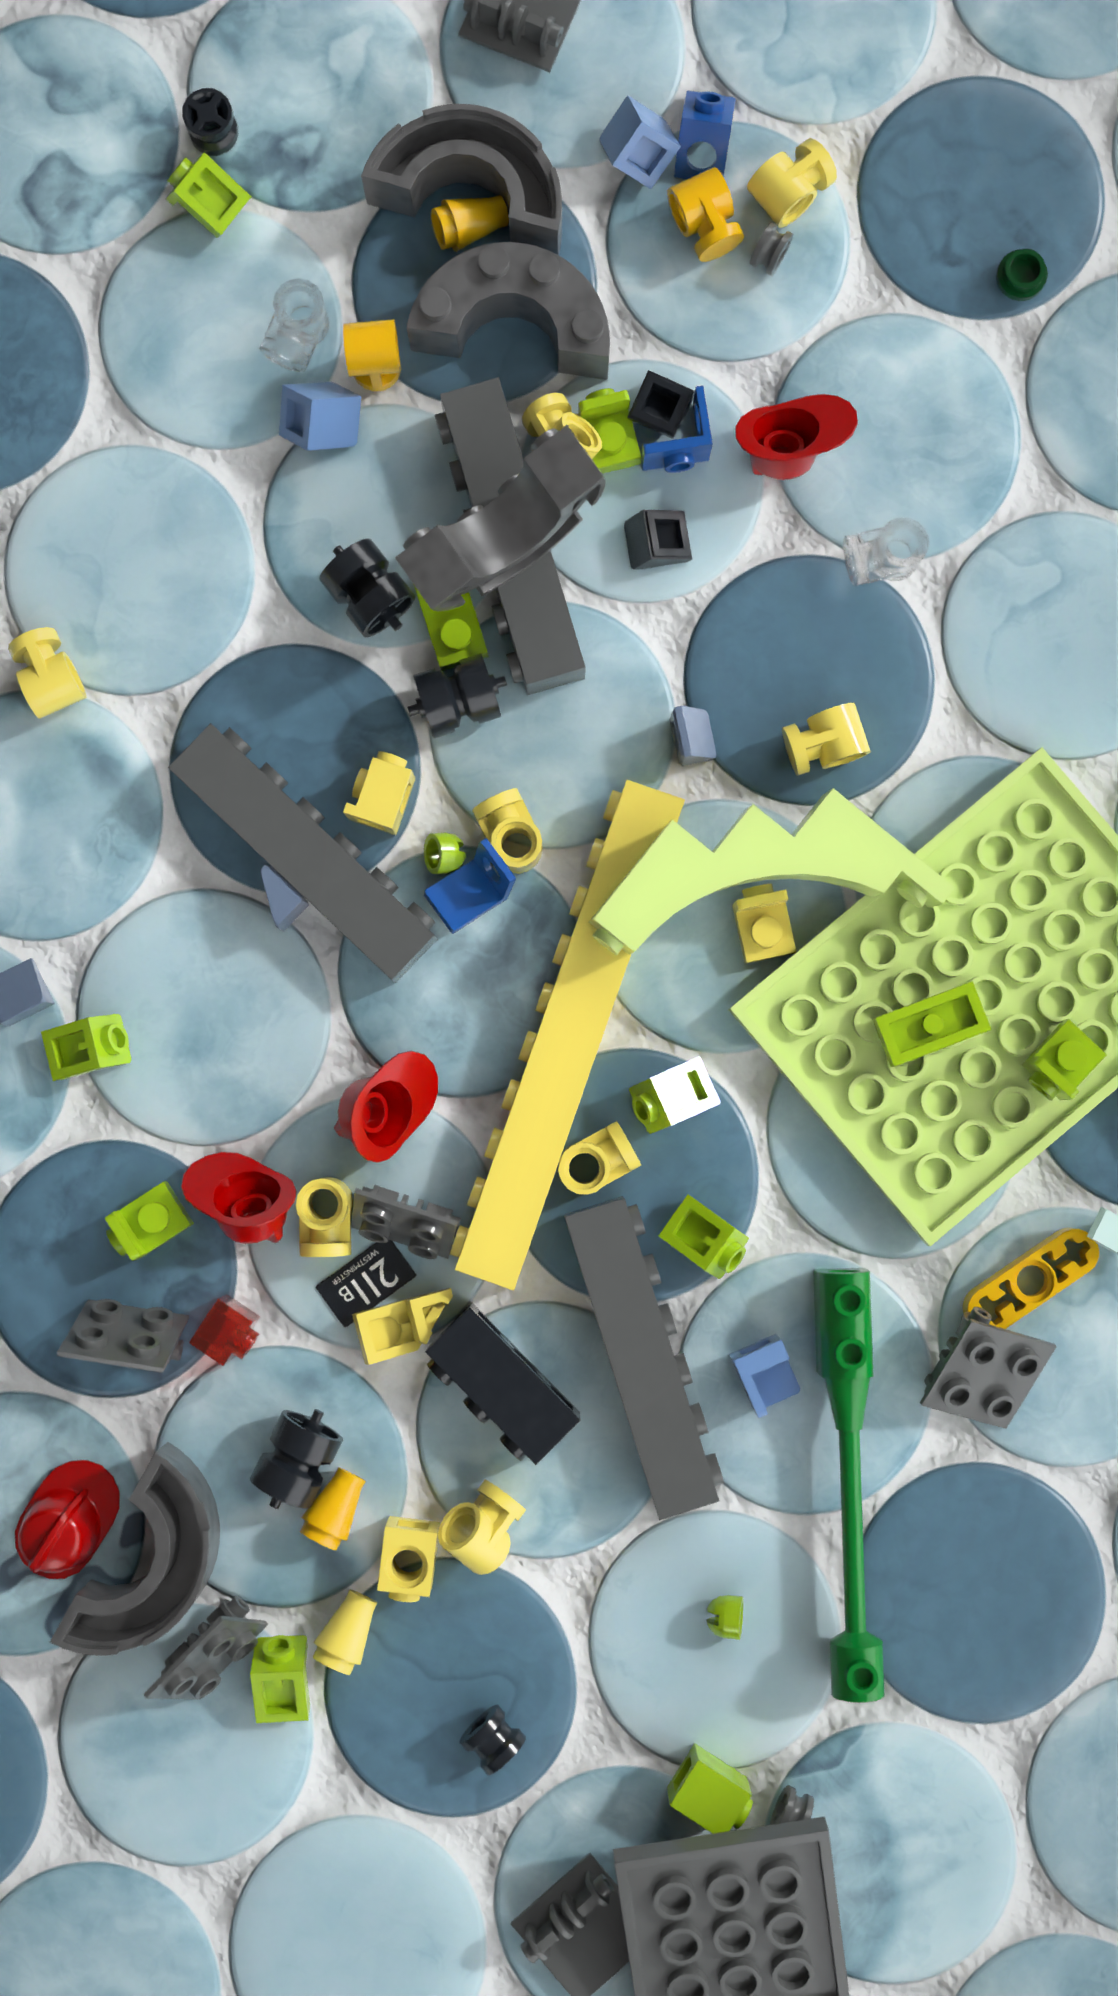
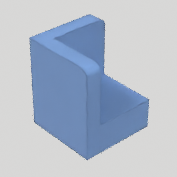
(639, 142)
(319, 415)
(765, 1373)

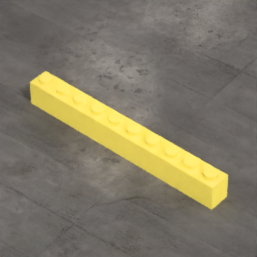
(559, 1054)

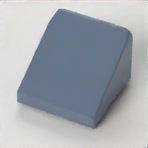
(692, 735)
(283, 898)
(22, 993)

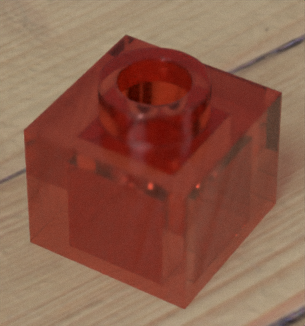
(226, 1331)

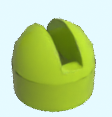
(443, 853)
(730, 1617)

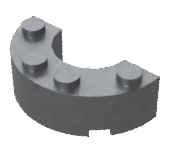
(472, 148)
(513, 283)
(511, 531)
(186, 1549)

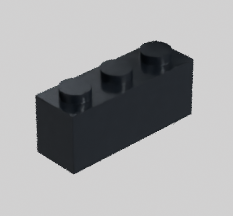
(502, 1385)

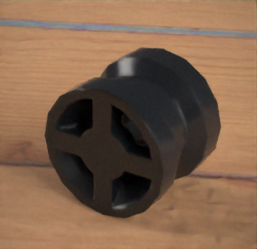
(207, 108)
(492, 1740)

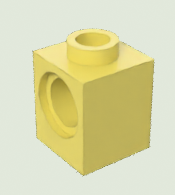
(411, 1535)

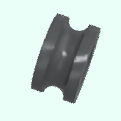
(771, 249)
(792, 1807)

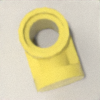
(788, 187)
(556, 412)
(49, 679)
(832, 737)
(508, 815)
(613, 1156)
(324, 1235)
(477, 1530)

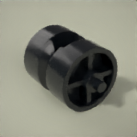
(362, 581)
(447, 698)
(292, 1468)

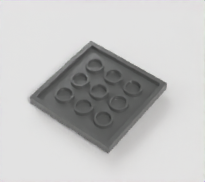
(734, 1913)

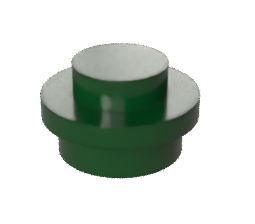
(1021, 274)

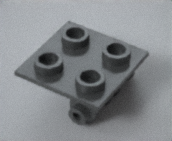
(520, 28)
(383, 1218)
(125, 1335)
(985, 1371)
(196, 1664)
(577, 1929)

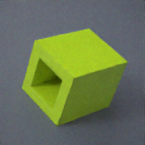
(710, 1792)

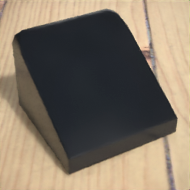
(661, 404)
(657, 538)

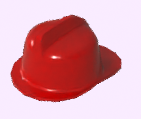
(791, 434)
(388, 1106)
(240, 1195)
(67, 1519)

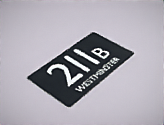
(365, 1281)

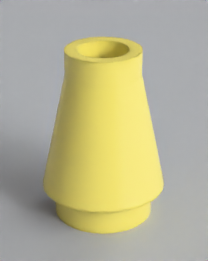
(345, 1635)

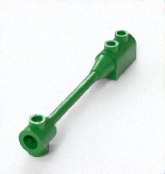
(846, 1365)

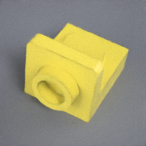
(763, 923)

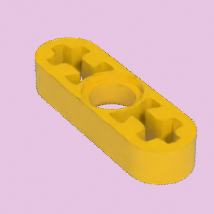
(1055, 1248)

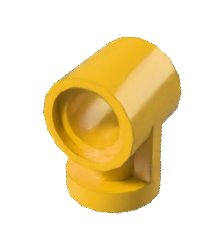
(702, 208)
(372, 353)

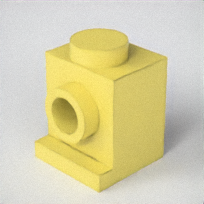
(381, 793)

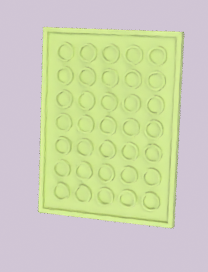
(1037, 940)

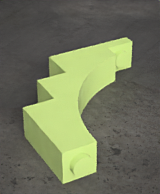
(828, 846)

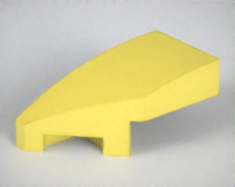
(399, 1326)

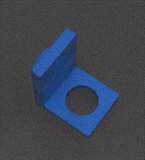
(704, 119)
(682, 453)
(471, 889)

